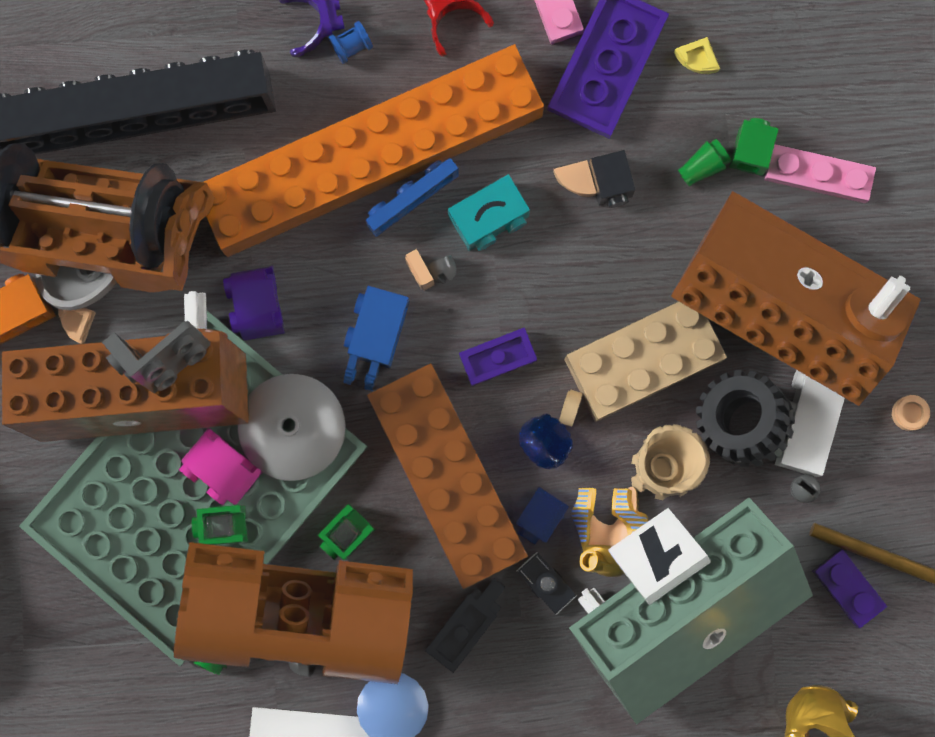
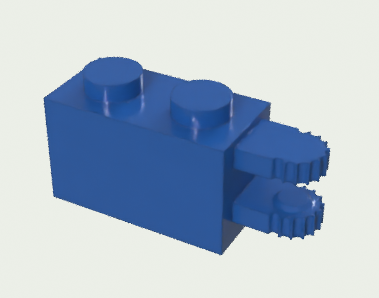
(375, 332)

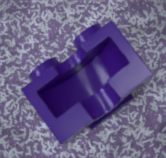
(255, 303)

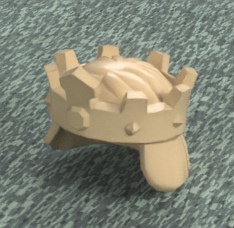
(670, 462)

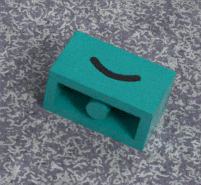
(489, 214)

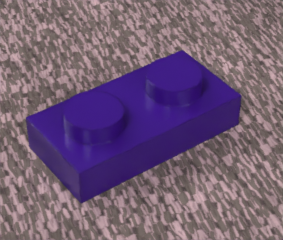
(498, 357)
(849, 588)

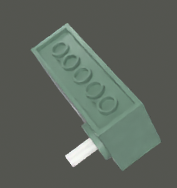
(666, 646)

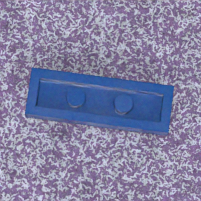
(411, 196)

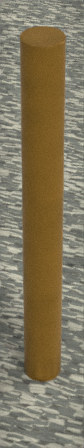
(873, 553)

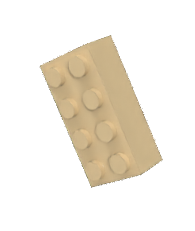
(644, 359)

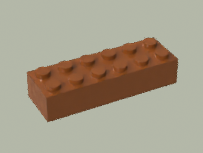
(447, 476)

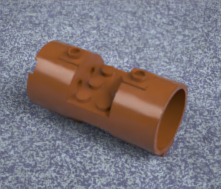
(338, 619)

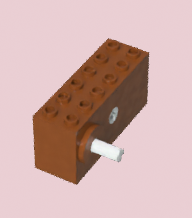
(798, 299)
(80, 395)

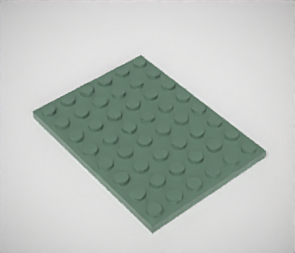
(128, 513)

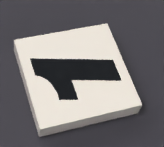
(659, 556)

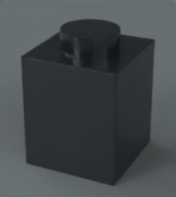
(612, 179)

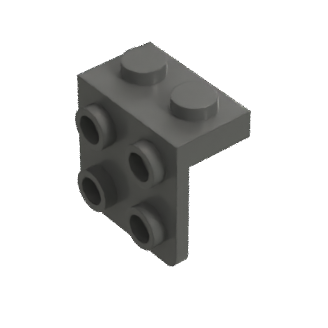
(163, 362)

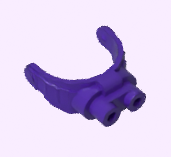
(328, 22)

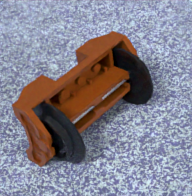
(98, 220)

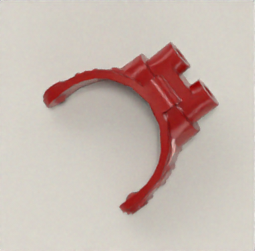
(440, 8)

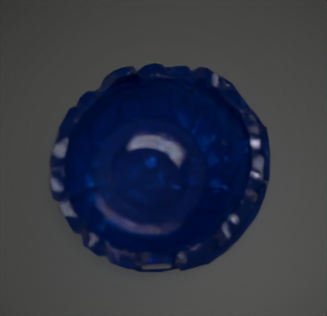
(545, 441)

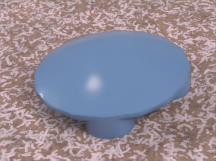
(392, 708)

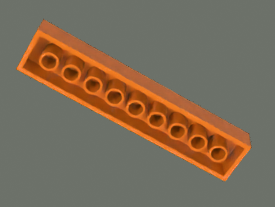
(372, 150)

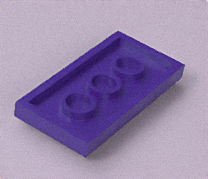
(607, 64)

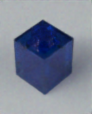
(541, 516)

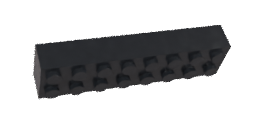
(137, 103)

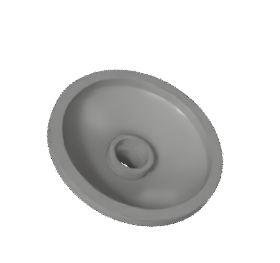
(74, 287)
(317, 431)

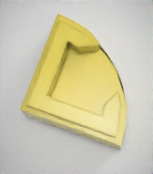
(698, 57)

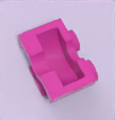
(220, 468)

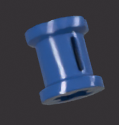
(351, 42)

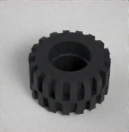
(726, 399)

